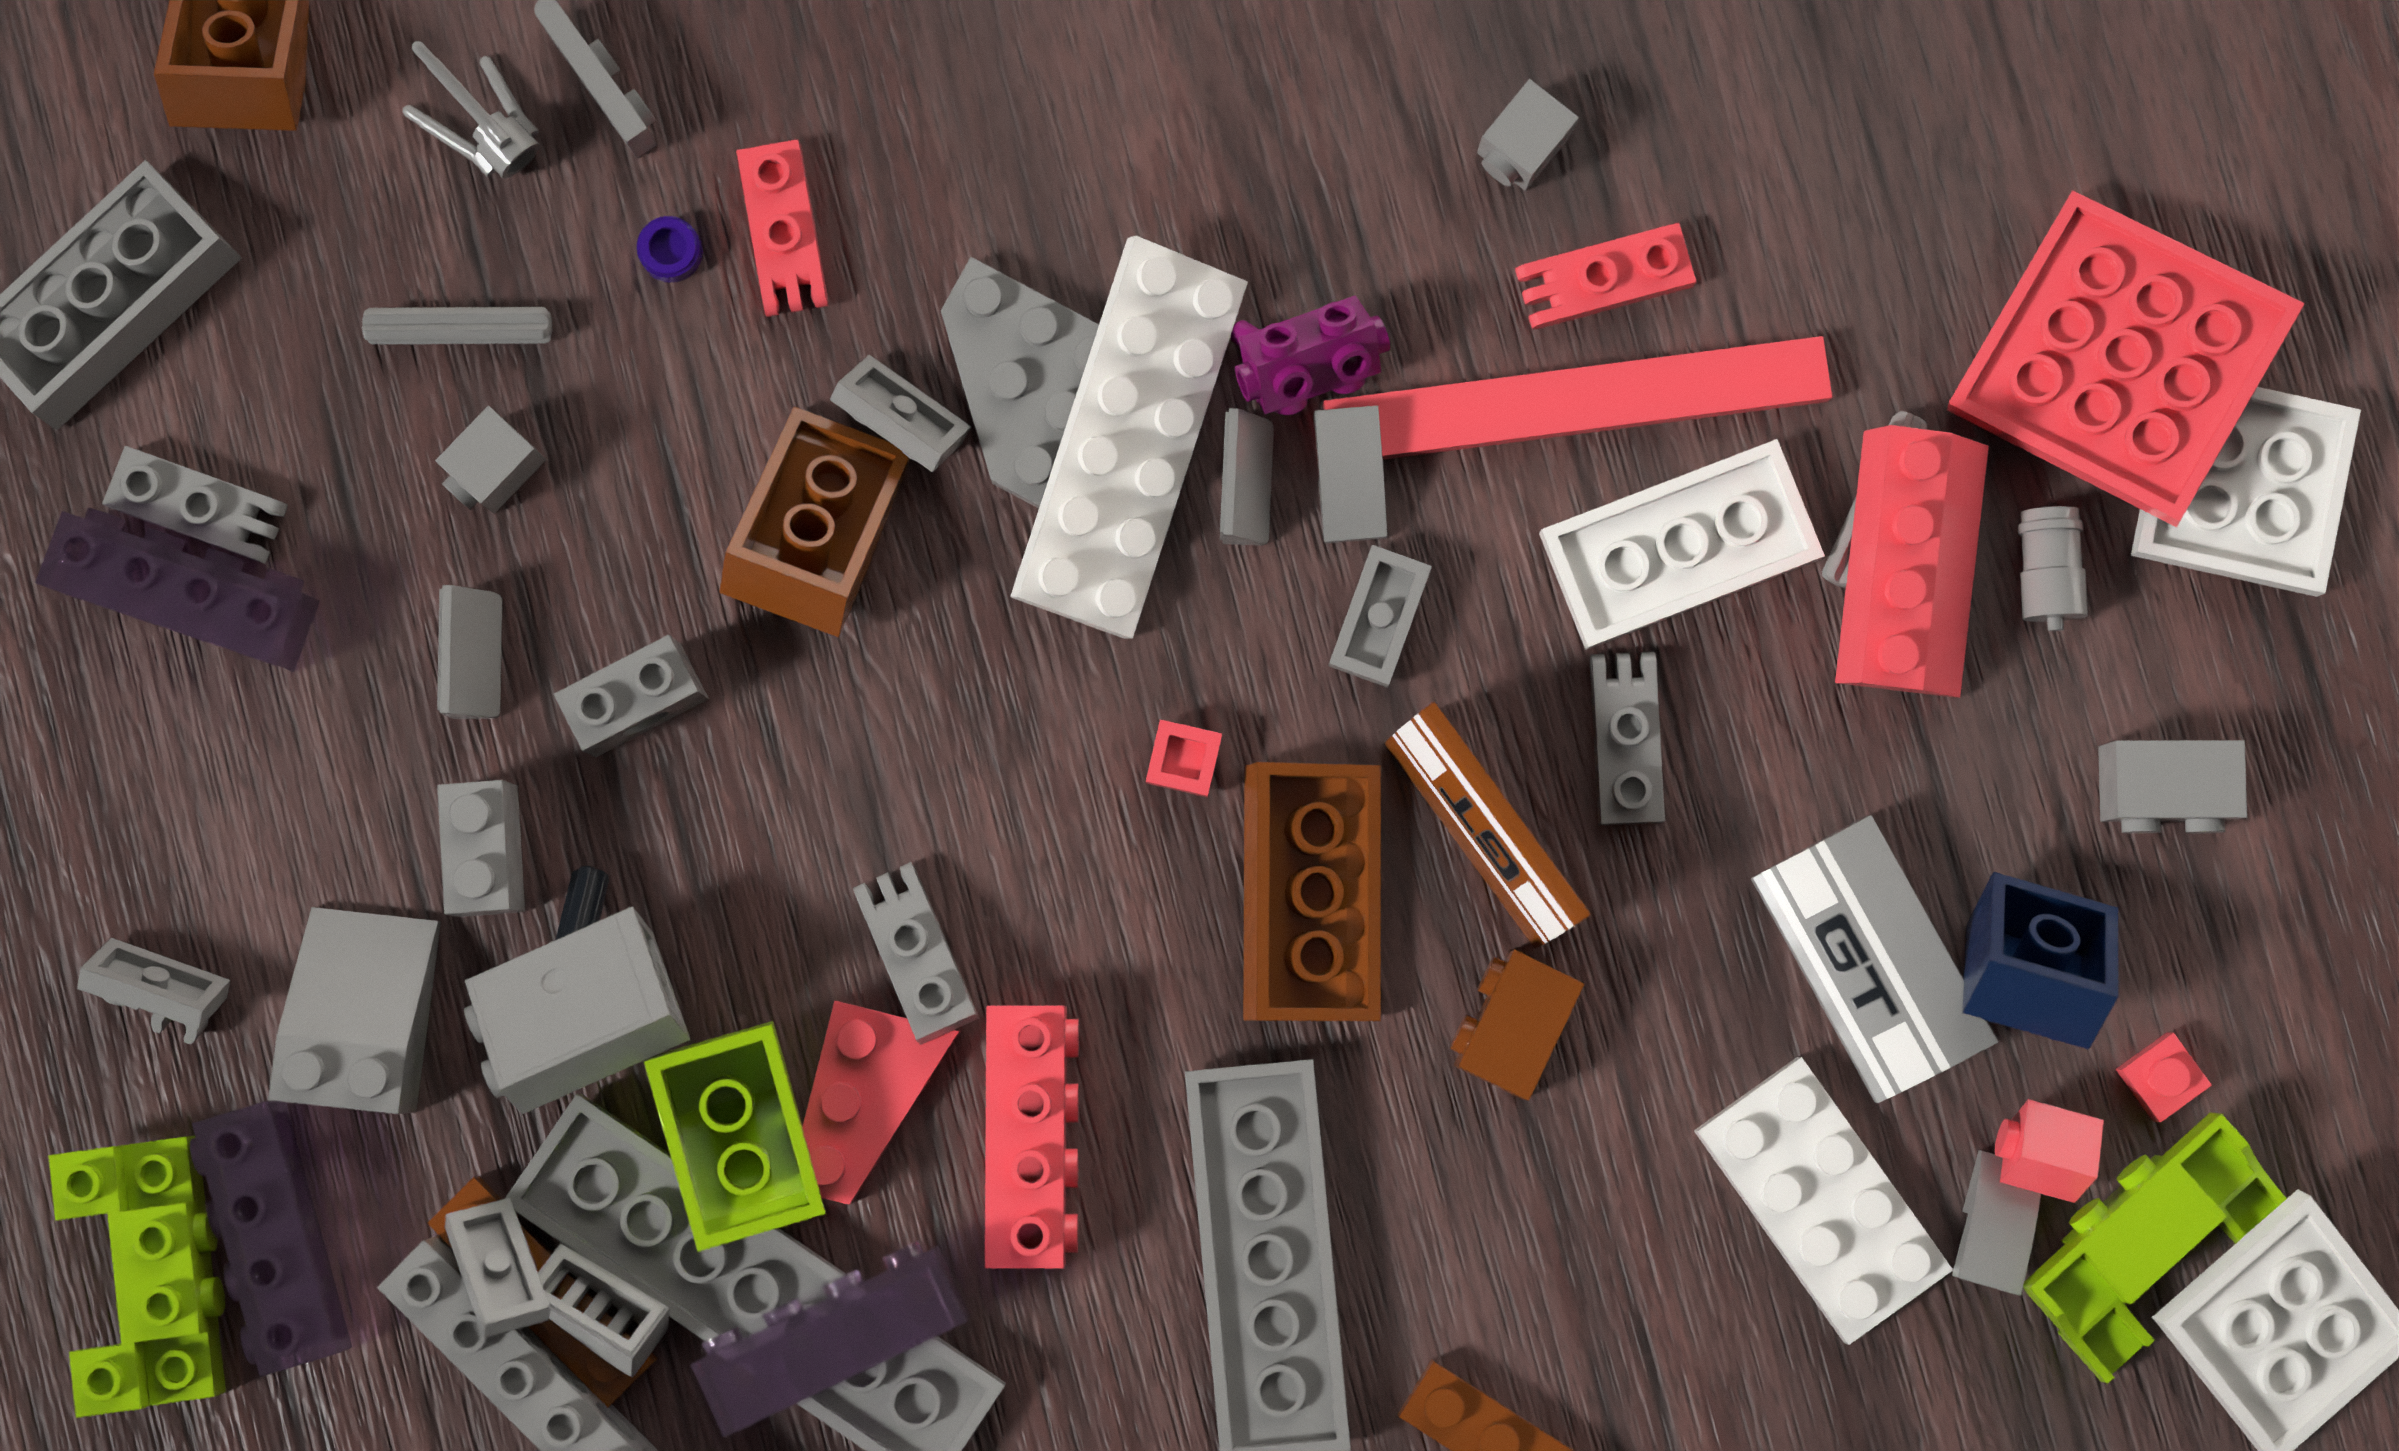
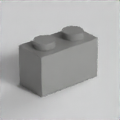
(2172, 783)
(480, 848)

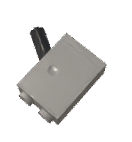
(575, 1004)

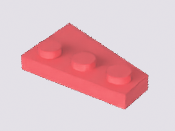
(862, 1093)

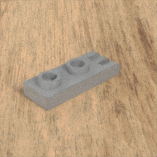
(595, 69)
(191, 503)
(1627, 741)
(917, 956)

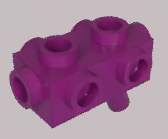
(1309, 355)

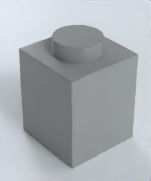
(1526, 136)
(488, 462)

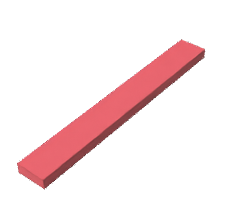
(1599, 397)

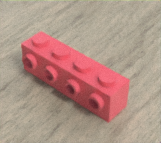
(1027, 1137)

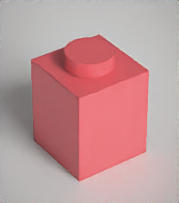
(2050, 1150)

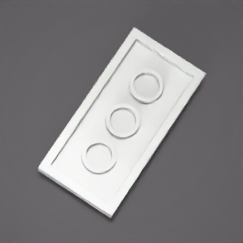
(1681, 544)
(1823, 1200)

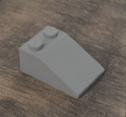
(357, 1013)

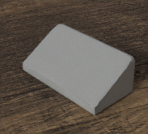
(1246, 479)
(469, 653)

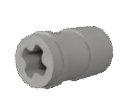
(2052, 566)

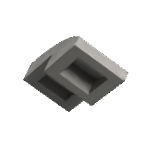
(1350, 474)
(1997, 1229)

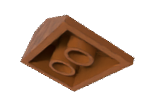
(233, 63)
(813, 522)

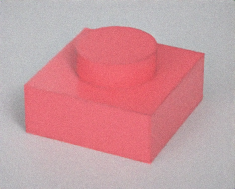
(1183, 758)
(2163, 1077)

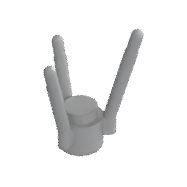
(503, 142)

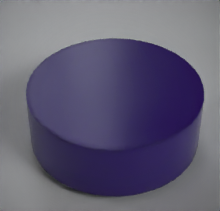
(669, 249)

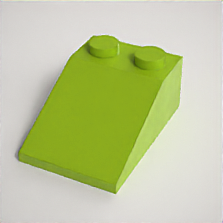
(735, 1135)

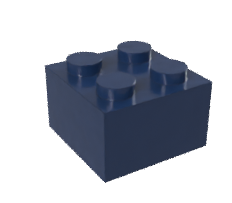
(2041, 961)

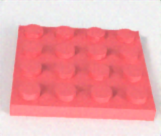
(2125, 358)

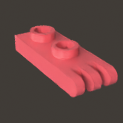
(781, 224)
(1608, 275)

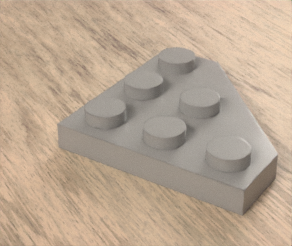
(1018, 371)

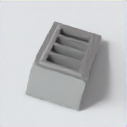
(611, 1290)

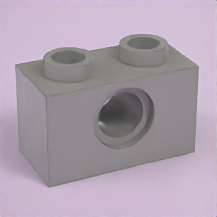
(631, 696)

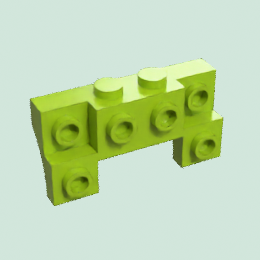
(2142, 1233)
(160, 1275)

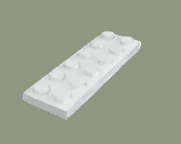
(1129, 438)

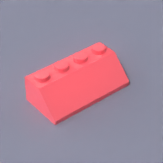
(1912, 561)

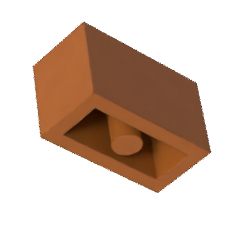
(1516, 1023)

